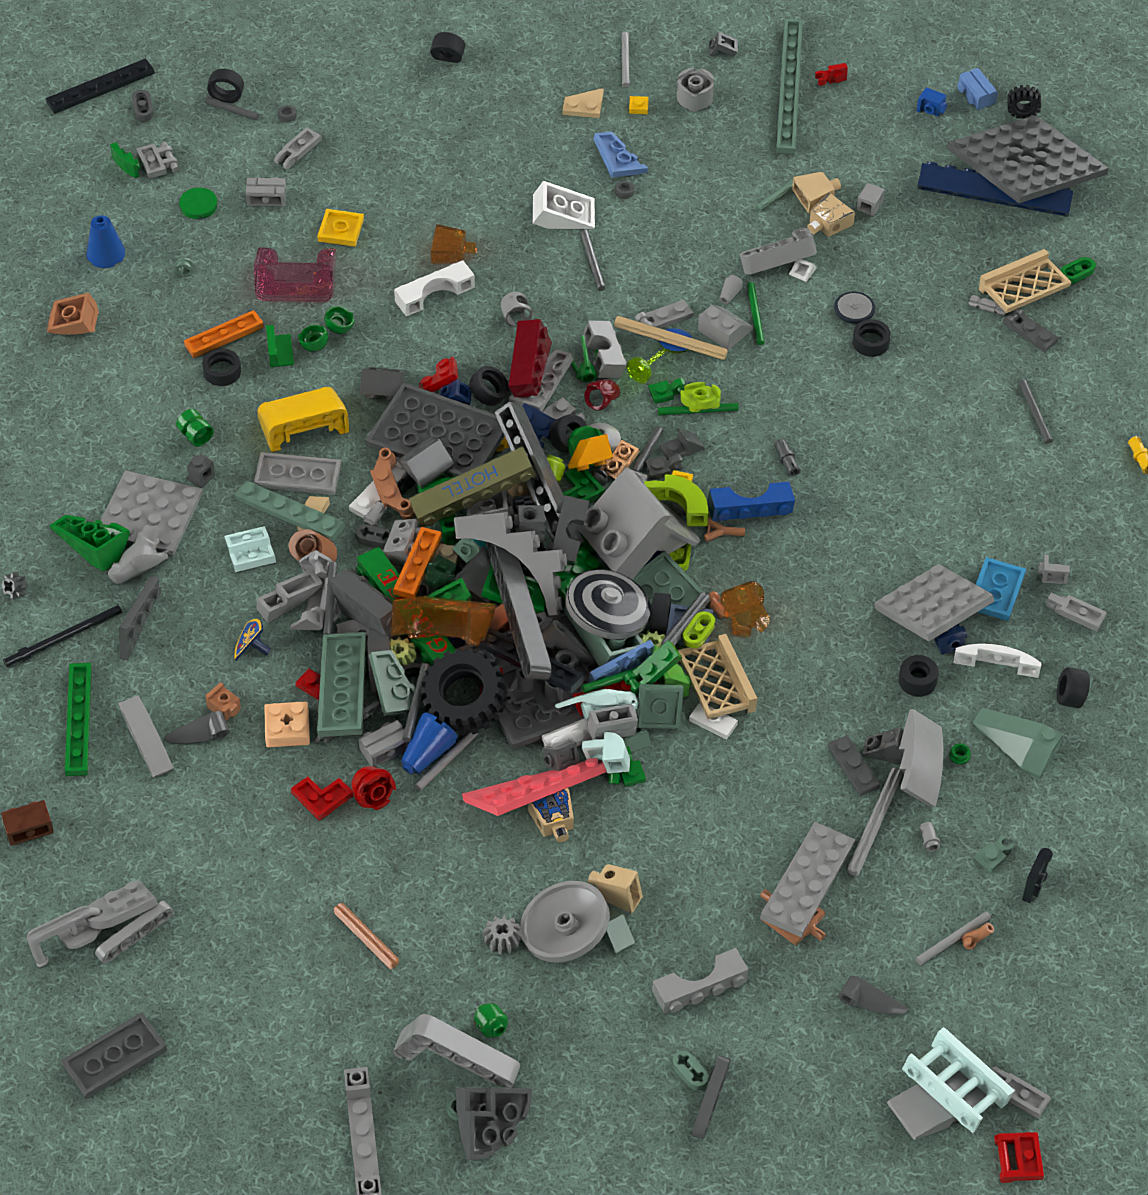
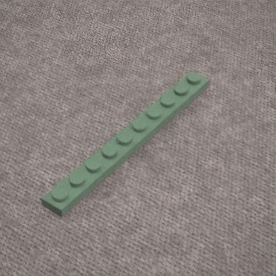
(789, 86)

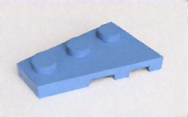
(616, 157)
(624, 662)

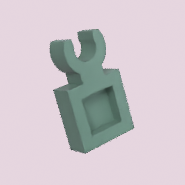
(993, 856)

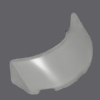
(315, 612)

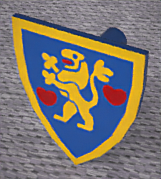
(251, 636)

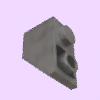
(885, 746)

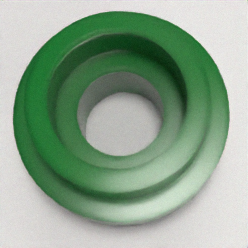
(960, 749)

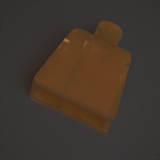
(450, 245)

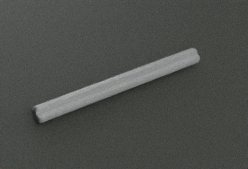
(875, 822)

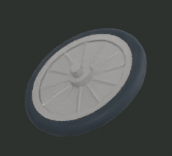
(854, 307)

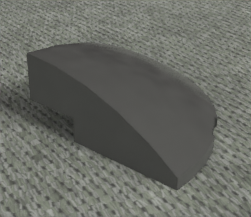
(489, 1118)

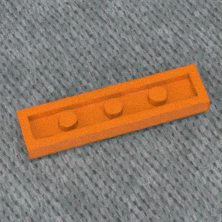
(223, 334)
(416, 563)

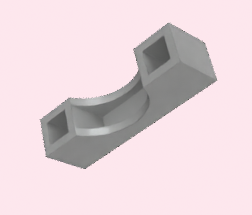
(675, 992)

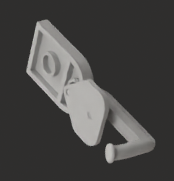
(86, 922)

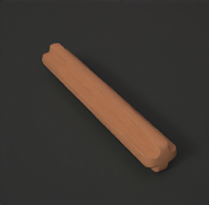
(366, 935)

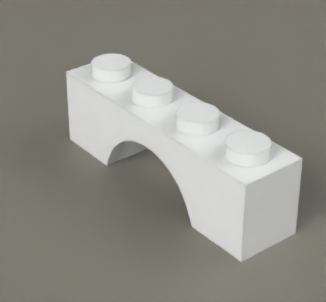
(454, 278)

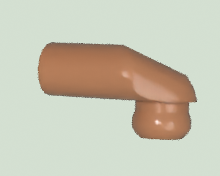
(714, 604)
(971, 938)

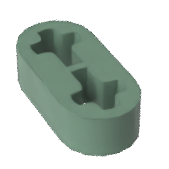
(693, 1067)

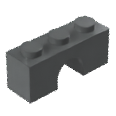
(571, 512)

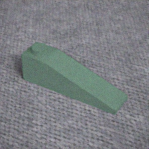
(1023, 740)

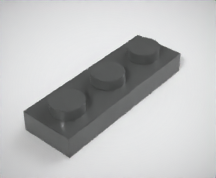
(853, 765)

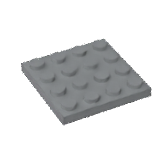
(153, 502)
(934, 602)

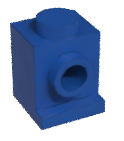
(932, 102)

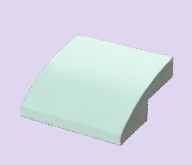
(250, 549)

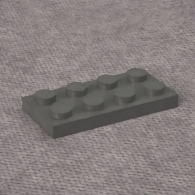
(113, 1055)

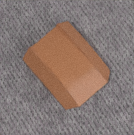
(73, 315)

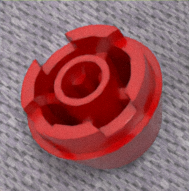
(372, 787)

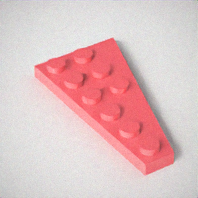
(527, 789)

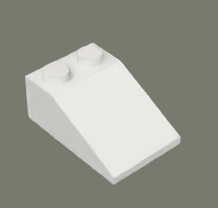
(562, 208)

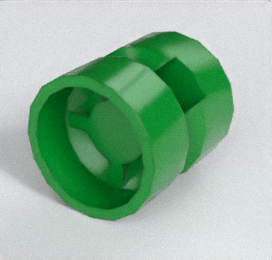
(194, 427)

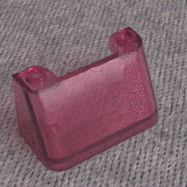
(294, 280)

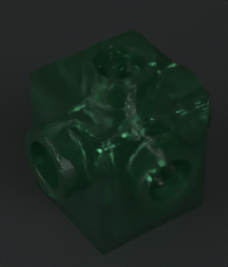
(440, 572)

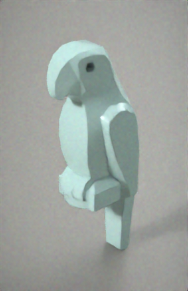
(600, 700)

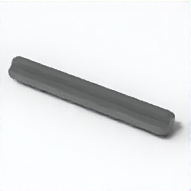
(678, 629)

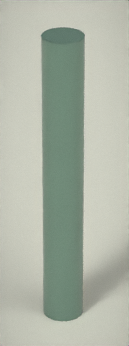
(776, 195)

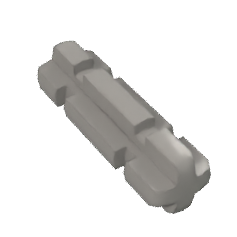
(986, 305)

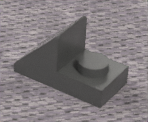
(684, 444)

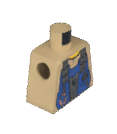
(553, 814)

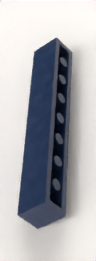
(974, 186)

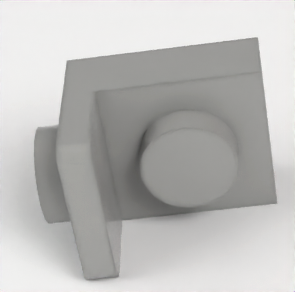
(1053, 572)

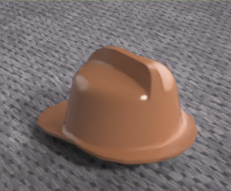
(307, 540)

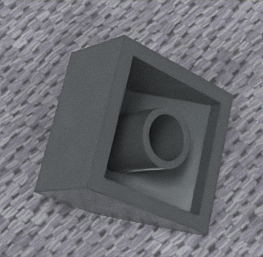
(381, 382)

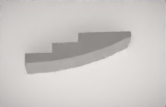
(145, 736)

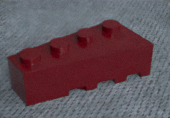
(529, 358)

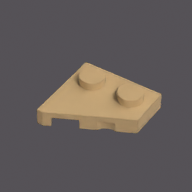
(584, 104)

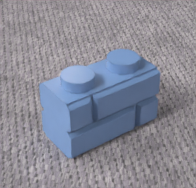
(977, 89)

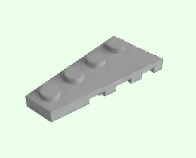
(554, 371)

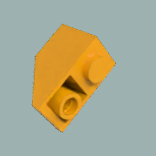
(590, 451)

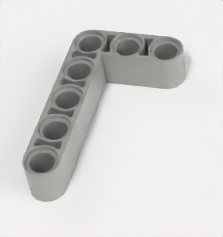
(457, 1047)

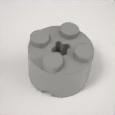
(695, 89)

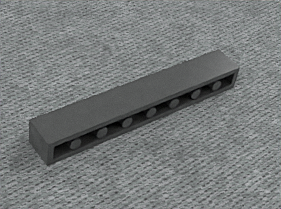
(544, 485)

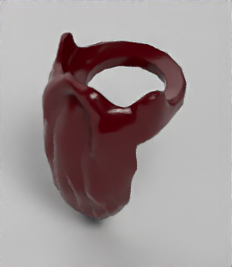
(609, 390)

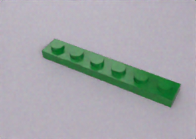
(78, 719)

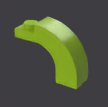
(685, 494)

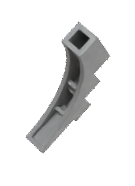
(542, 564)

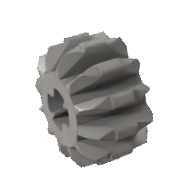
(502, 934)

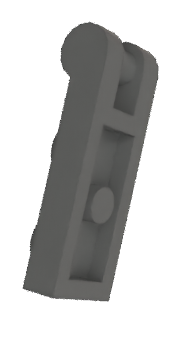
(1030, 330)

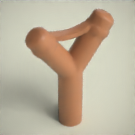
(721, 530)

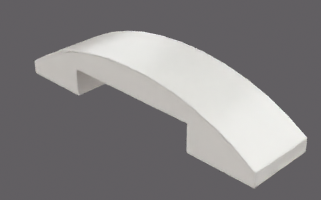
(998, 654)

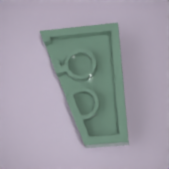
(392, 685)

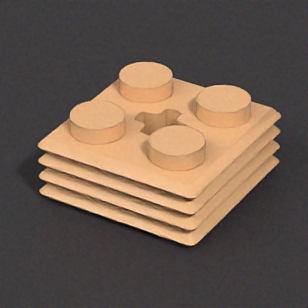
(293, 734)

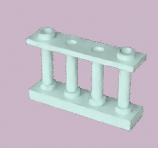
(969, 1065)

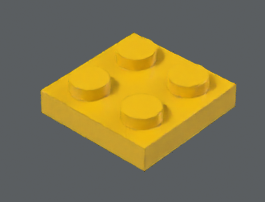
(340, 227)

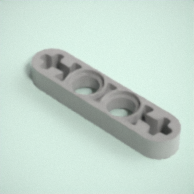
(133, 932)

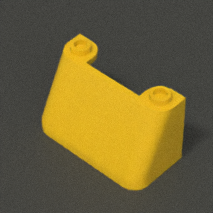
(300, 414)

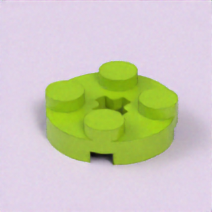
(699, 396)

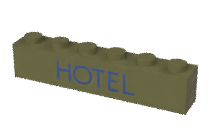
(472, 487)

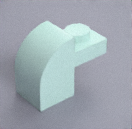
(610, 751)

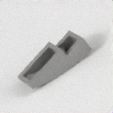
(288, 595)

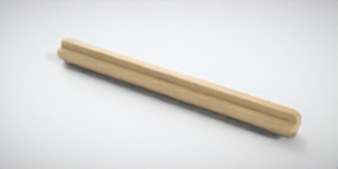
(670, 337)

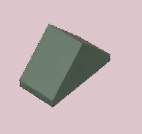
(618, 933)

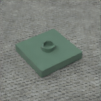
(659, 706)

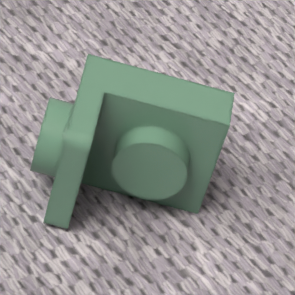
(466, 549)

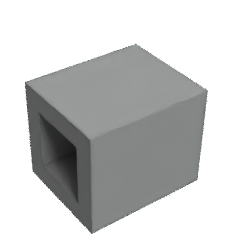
(870, 199)

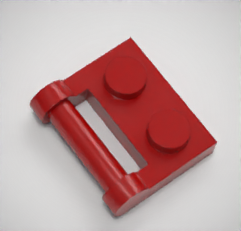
(1027, 1156)

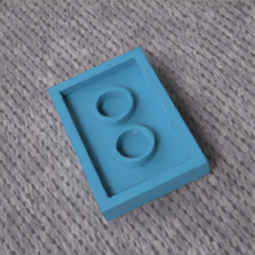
(1004, 583)

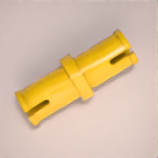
(1140, 453)

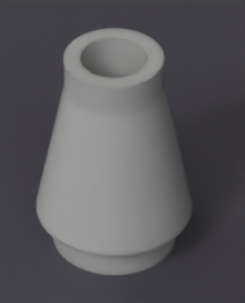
(730, 289)

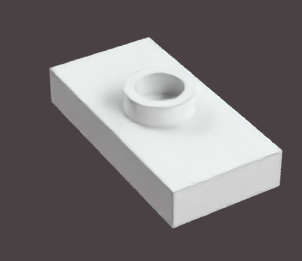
(720, 725)

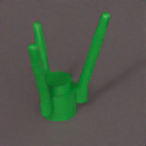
(586, 371)

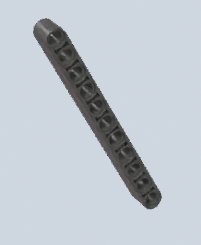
(520, 613)

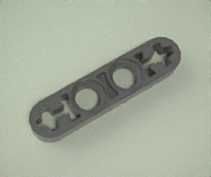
(711, 1097)

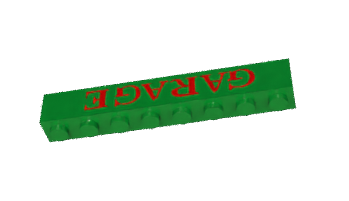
(383, 577)

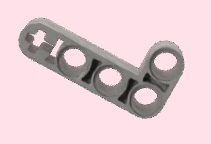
(779, 252)

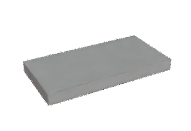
(298, 473)

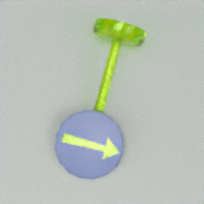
(640, 369)

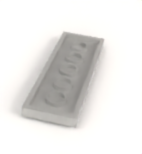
(807, 879)

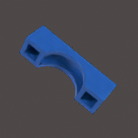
(727, 505)

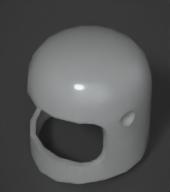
(515, 302)

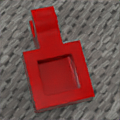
(835, 73)

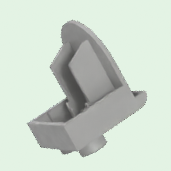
(632, 525)

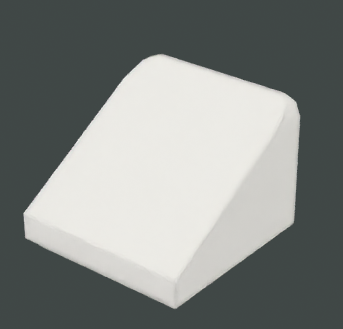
(802, 269)

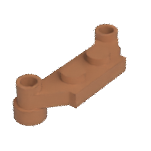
(387, 485)

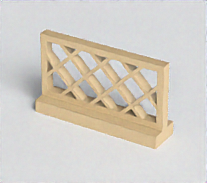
(1017, 272)
(733, 669)

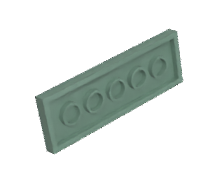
(342, 684)

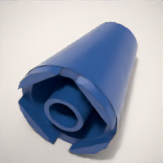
(104, 244)
(427, 743)

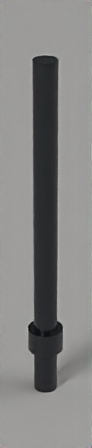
(25, 653)

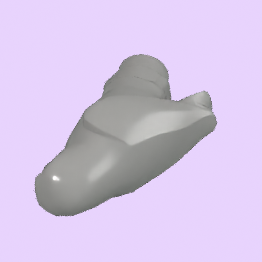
(139, 557)

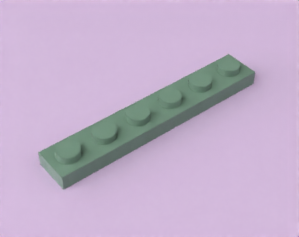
(289, 510)

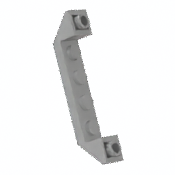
(362, 1131)

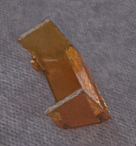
(442, 617)

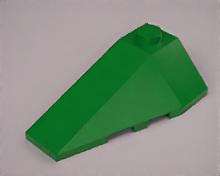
(94, 541)

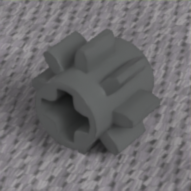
(14, 585)

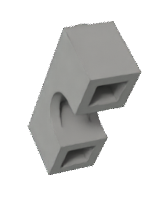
(609, 359)

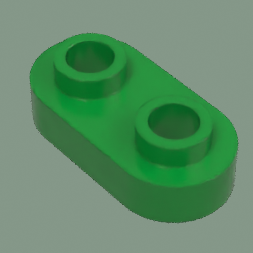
(1075, 272)

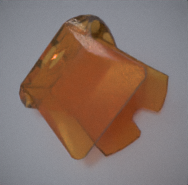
(746, 608)

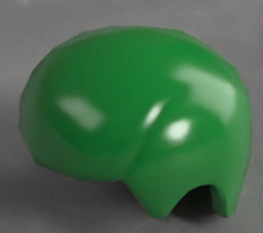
(338, 320)
(313, 338)

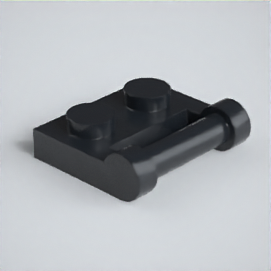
(1037, 875)

